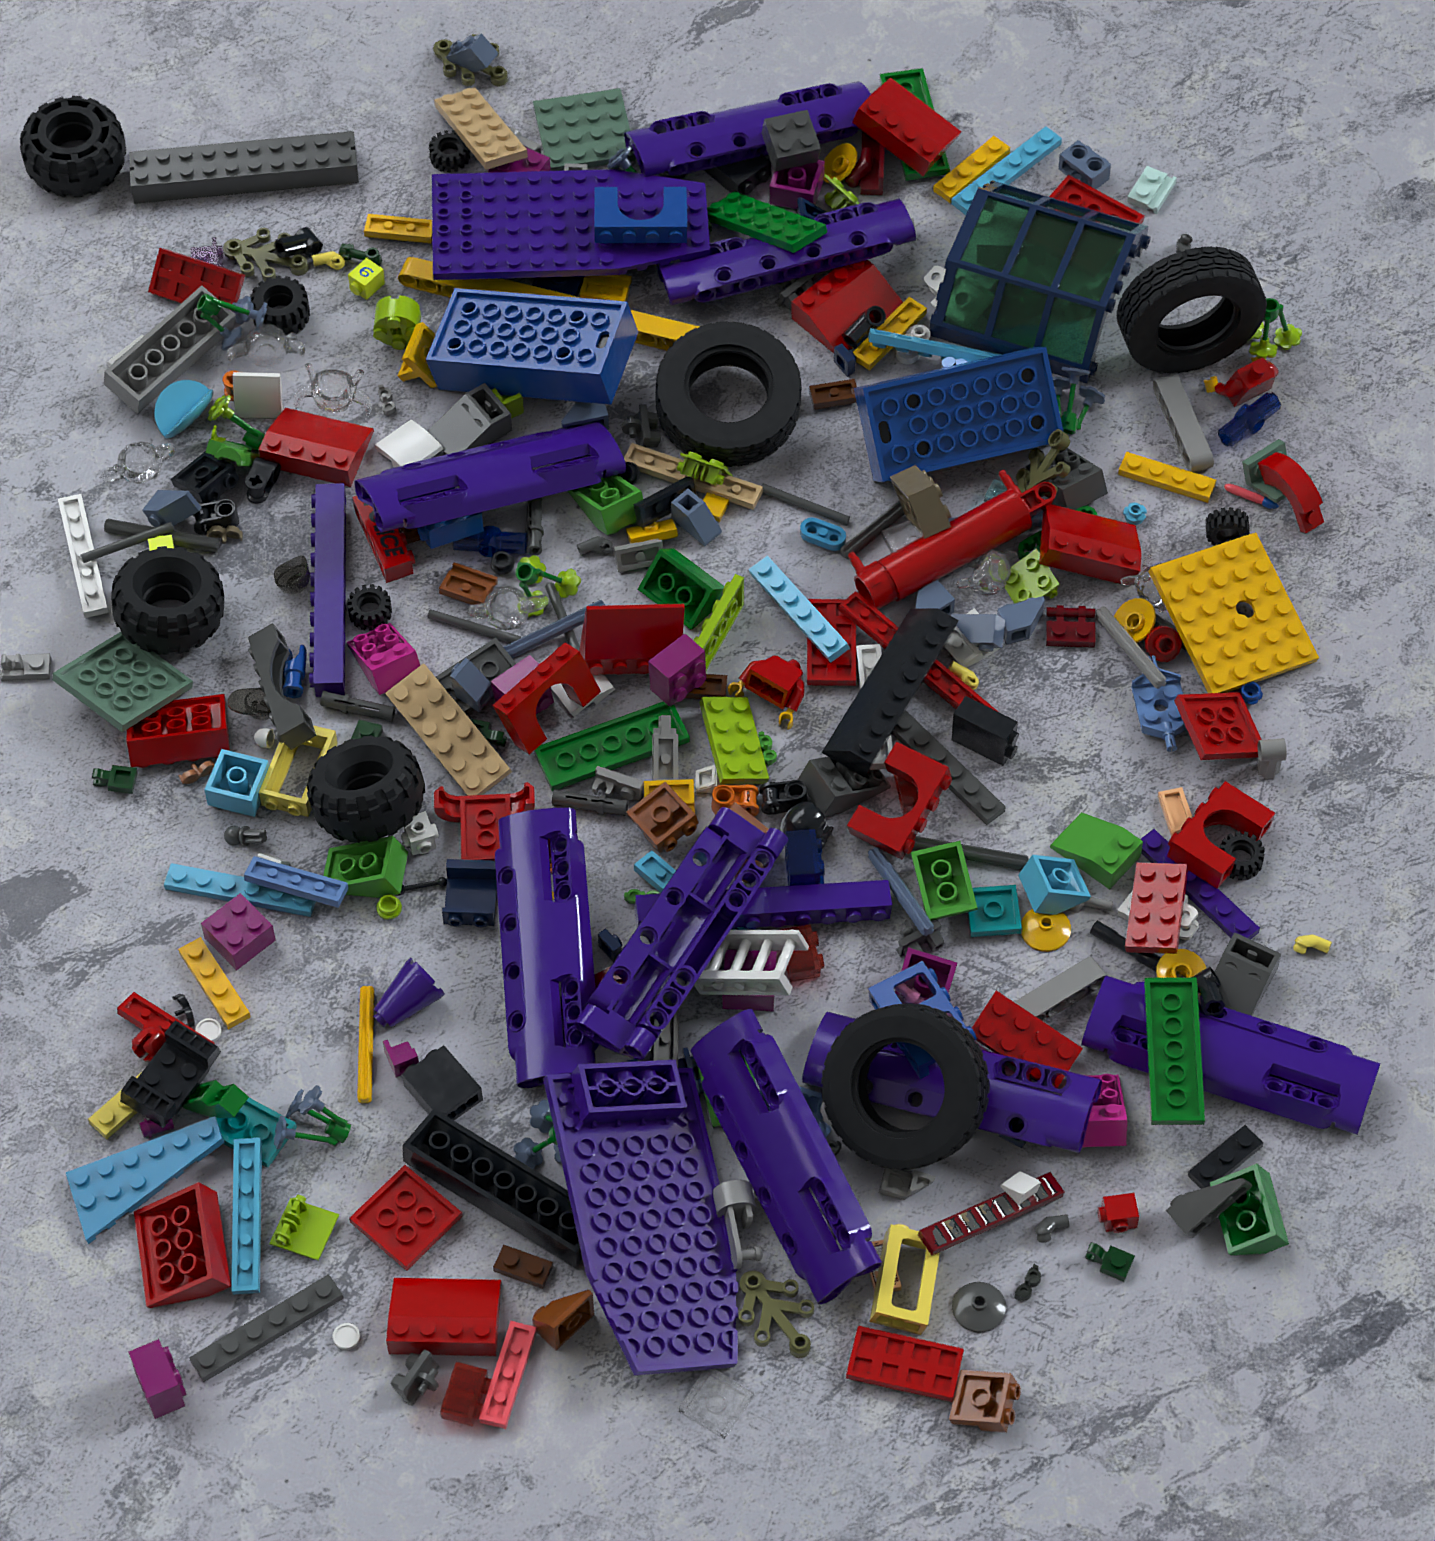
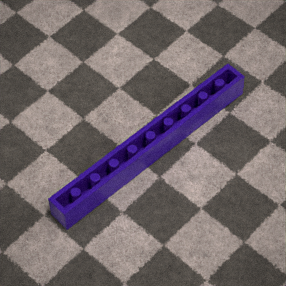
(329, 589)
(803, 904)

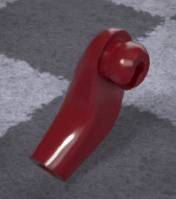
(861, 168)

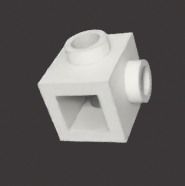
(420, 835)

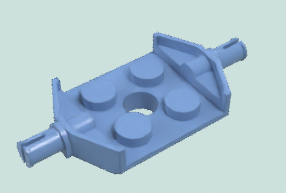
(1146, 697)

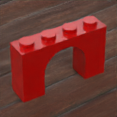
(519, 704)
(1224, 807)
(898, 834)

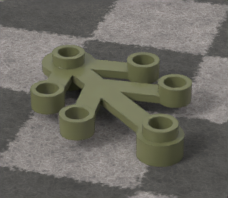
(497, 74)
(237, 249)
(1039, 473)
(774, 1309)

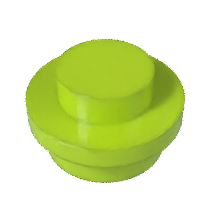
(389, 907)

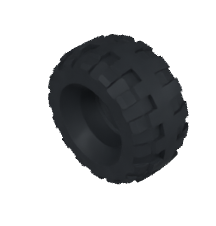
(78, 168)
(162, 576)
(366, 789)

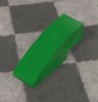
(216, 1100)

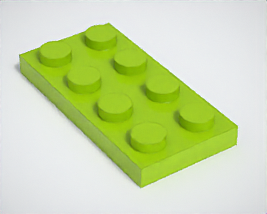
(722, 618)
(734, 740)

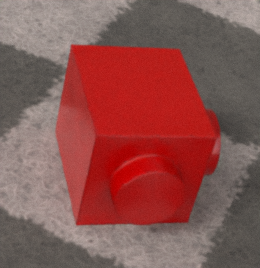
(1119, 1212)

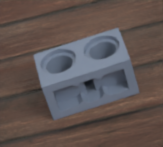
(1084, 165)

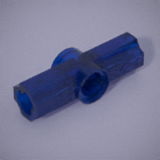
(1249, 419)
(493, 541)

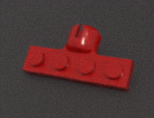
(152, 1022)

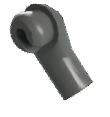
(1183, 243)
(595, 544)
(1048, 1224)

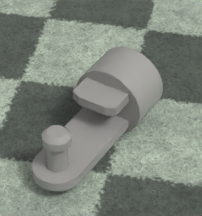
(736, 1202)

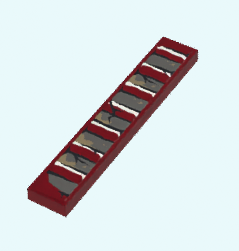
(986, 1216)

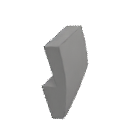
(903, 1184)

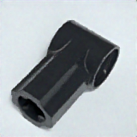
(302, 242)
(859, 330)
(1209, 992)

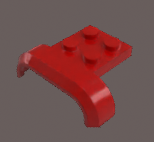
(480, 817)

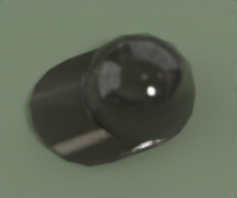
(293, 575)
(249, 702)

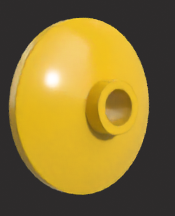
(840, 161)
(1137, 618)
(1045, 937)
(1183, 963)

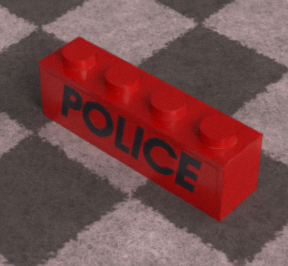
(386, 546)

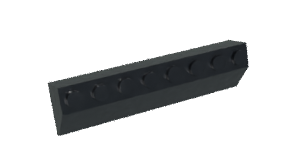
(890, 688)
(495, 1184)

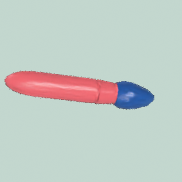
(1251, 496)

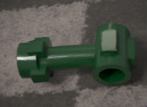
(348, 252)

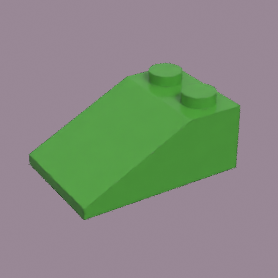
(608, 503)
(1099, 848)
(369, 867)
(944, 880)

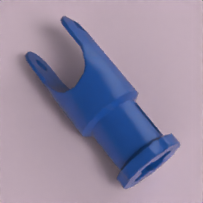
(294, 673)

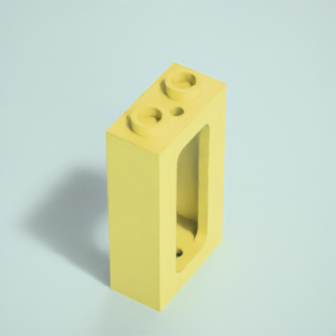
(278, 769)
(883, 1310)

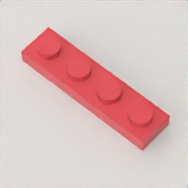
(508, 1375)

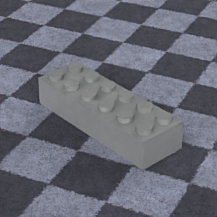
(165, 353)

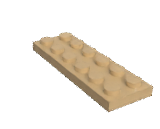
(480, 128)
(448, 732)

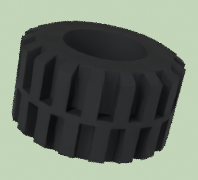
(282, 292)

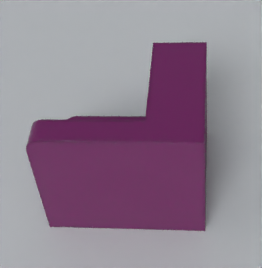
(400, 1056)

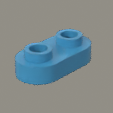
(823, 534)

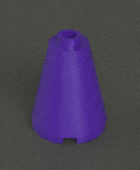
(406, 995)

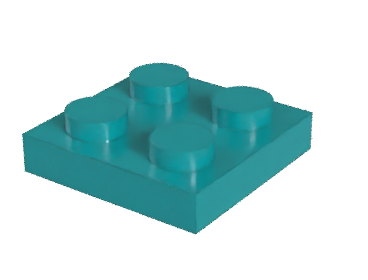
(996, 912)

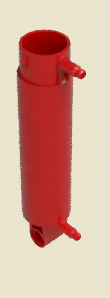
(952, 548)

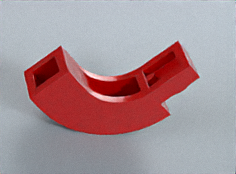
(1297, 486)

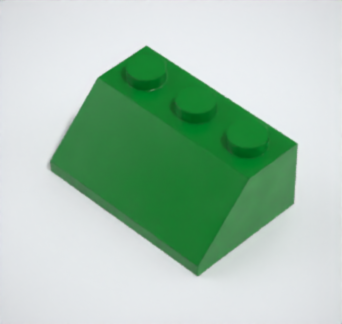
(680, 581)
(1253, 1220)

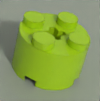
(396, 320)

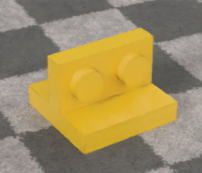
(415, 355)

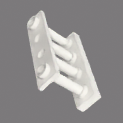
(756, 980)

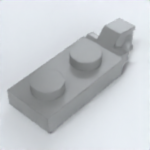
(664, 750)

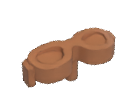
(193, 775)

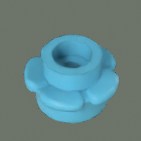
(1134, 518)

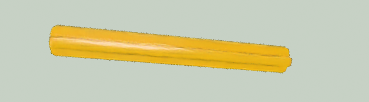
(365, 1048)

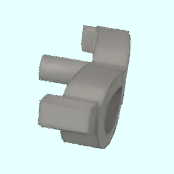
(385, 397)

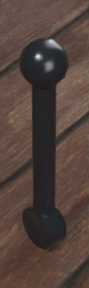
(442, 881)

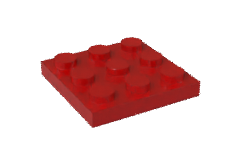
(1219, 725)
(405, 1217)

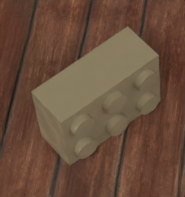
(921, 501)

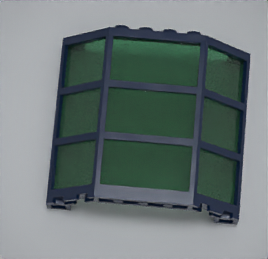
(1034, 276)

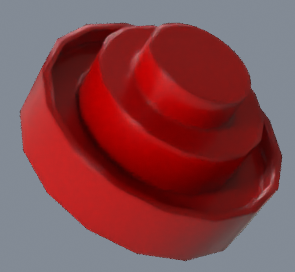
(1163, 643)

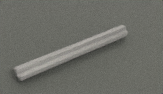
(1130, 647)

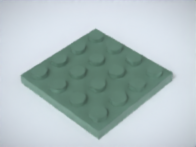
(582, 128)
(122, 681)

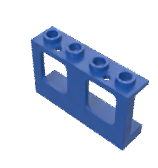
(883, 995)

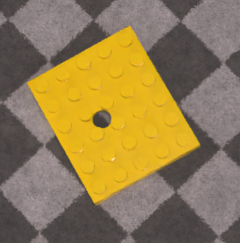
(1226, 645)

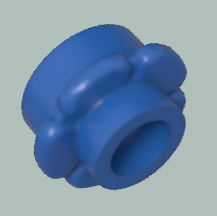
(1252, 688)

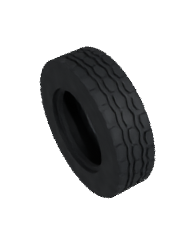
(1180, 280)
(739, 347)
(847, 1095)

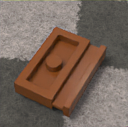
(467, 584)

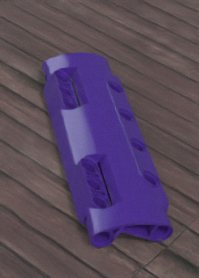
(714, 136)
(752, 264)
(491, 476)
(679, 935)
(544, 942)
(1241, 1054)
(1046, 1116)
(785, 1156)

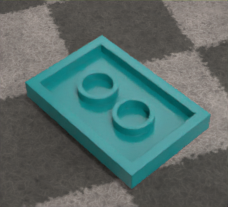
(254, 1122)

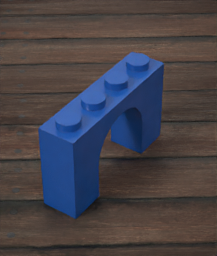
(666, 227)
(450, 530)

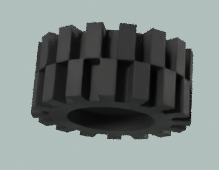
(448, 161)
(1226, 525)
(365, 596)
(1248, 845)

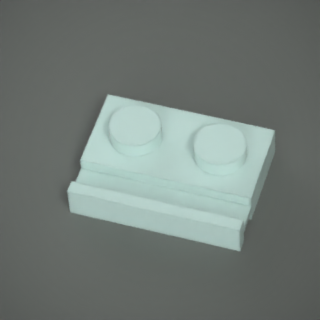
(1151, 189)

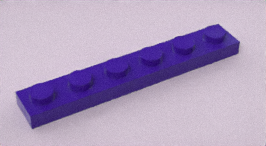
(1202, 894)

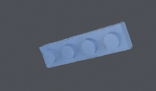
(296, 881)

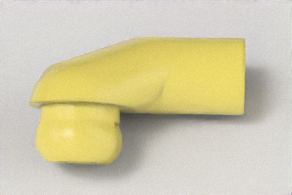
(330, 258)
(964, 674)
(1313, 941)

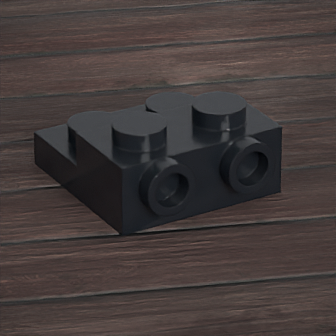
(206, 478)

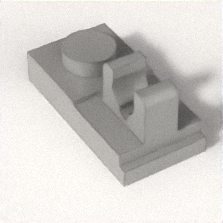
(636, 554)
(25, 667)
(624, 785)

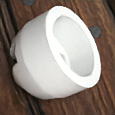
(264, 737)

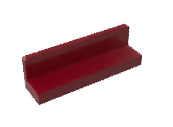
(873, 182)

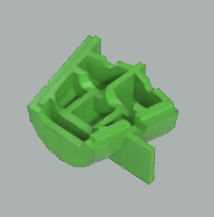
(231, 451)

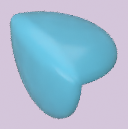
(180, 406)

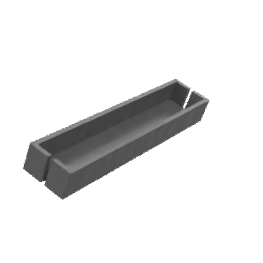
(243, 167)

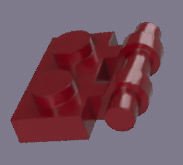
(1070, 633)

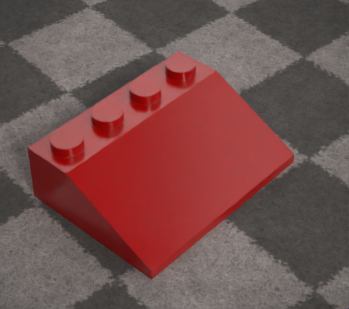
(905, 126)
(839, 299)
(316, 446)
(1089, 544)
(628, 636)
(180, 732)
(182, 1247)
(444, 1316)

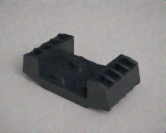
(170, 1075)

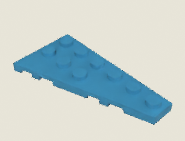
(131, 1177)

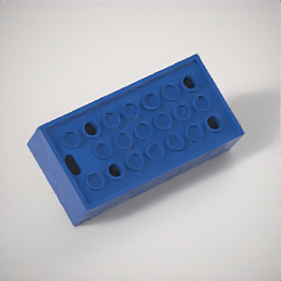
(533, 345)
(959, 413)

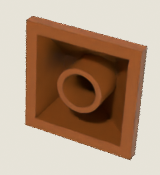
(563, 1317)

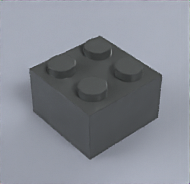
(790, 140)

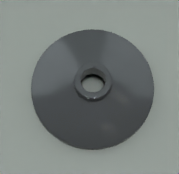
(976, 1317)

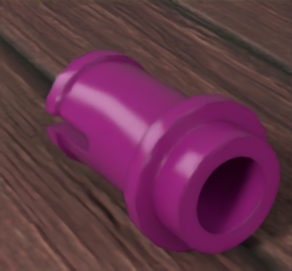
(150, 1128)

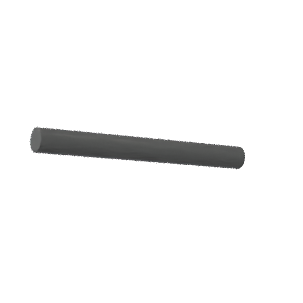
(805, 504)
(127, 542)
(560, 612)
(472, 626)

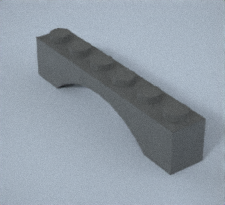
(270, 653)

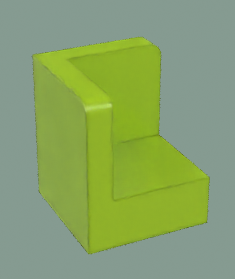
(513, 403)

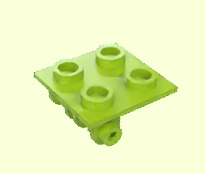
(839, 197)
(711, 470)
(1031, 579)
(304, 1228)

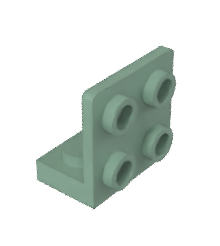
(1253, 475)

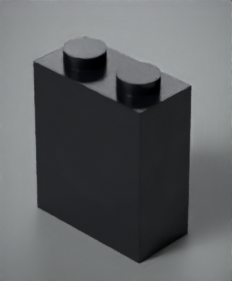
(742, 175)
(985, 731)
(442, 1084)

